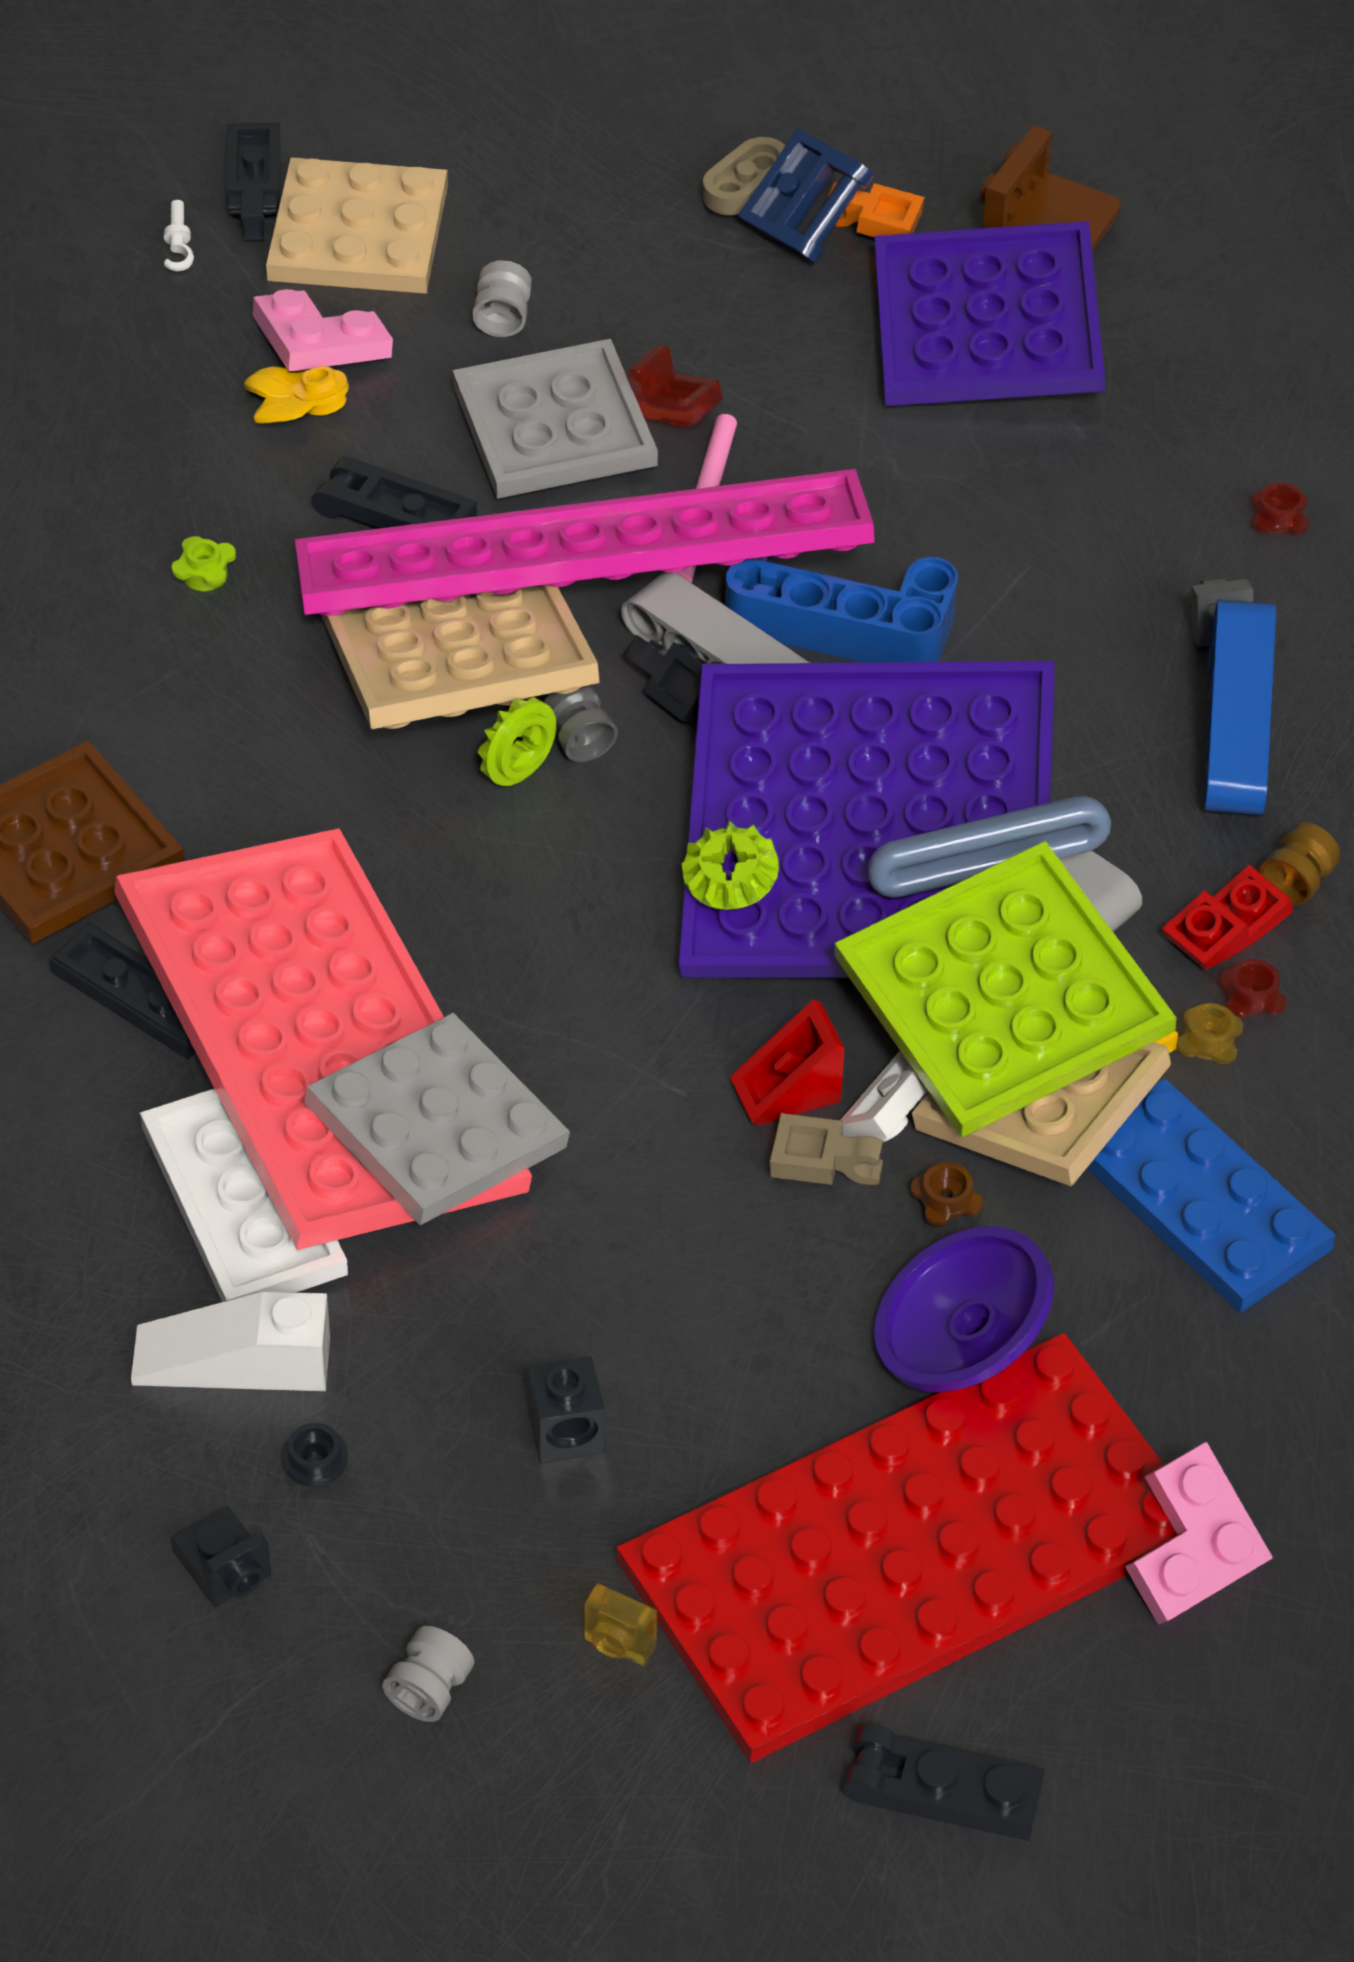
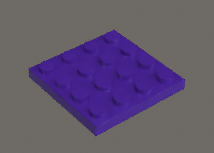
(988, 313)

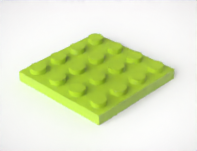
(1004, 988)

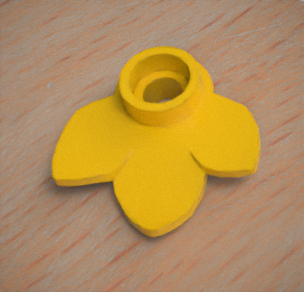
(297, 392)

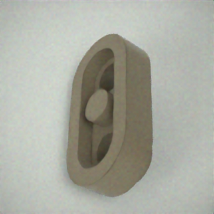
(738, 175)

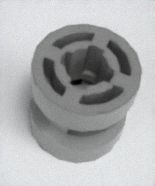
(502, 298)
(424, 1679)

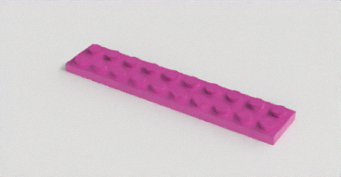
(583, 542)

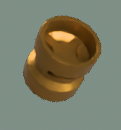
(1307, 856)

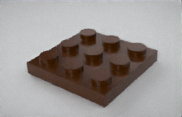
(67, 839)

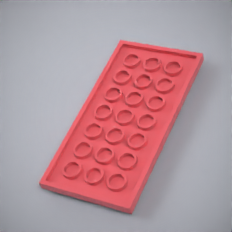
(278, 982)

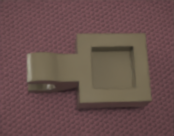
(815, 1148)

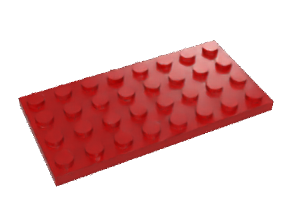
(902, 1547)

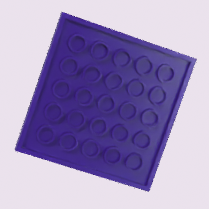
(835, 769)

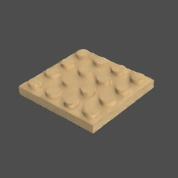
(460, 653)

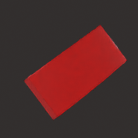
(1229, 921)

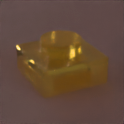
(620, 1625)

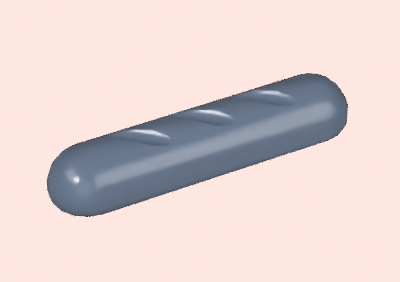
(966, 849)

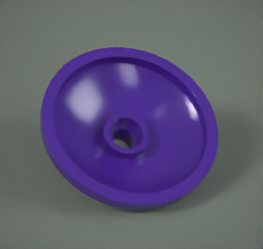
(964, 1309)

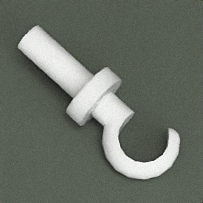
(178, 236)

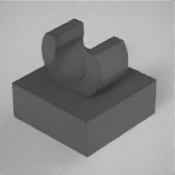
(1204, 602)

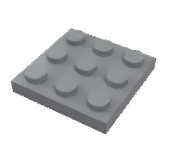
(554, 418)
(436, 1118)

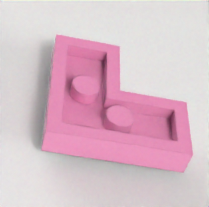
(310, 341)
(1212, 1541)

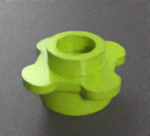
(203, 563)

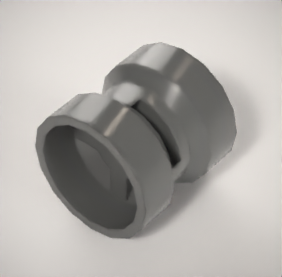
(582, 724)

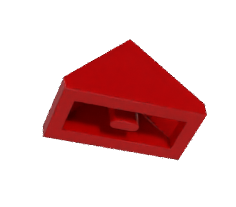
(794, 1069)

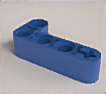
(847, 615)
(1239, 706)

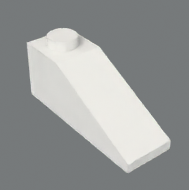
(239, 1344)

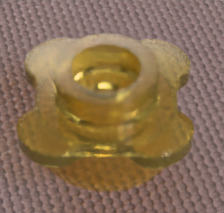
(1210, 1021)

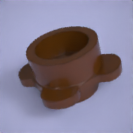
(950, 1180)

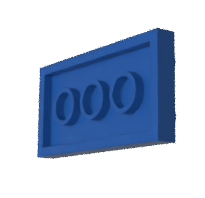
(1209, 1199)

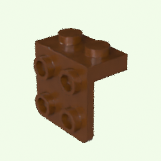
(1030, 195)

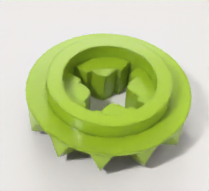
(512, 761)
(751, 878)

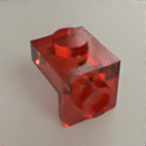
(671, 395)

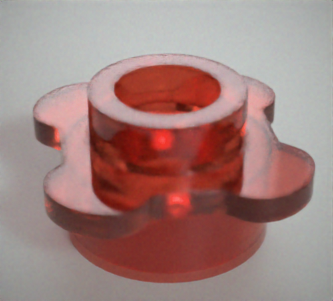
(1280, 509)
(1257, 977)

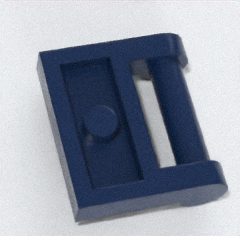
(793, 188)

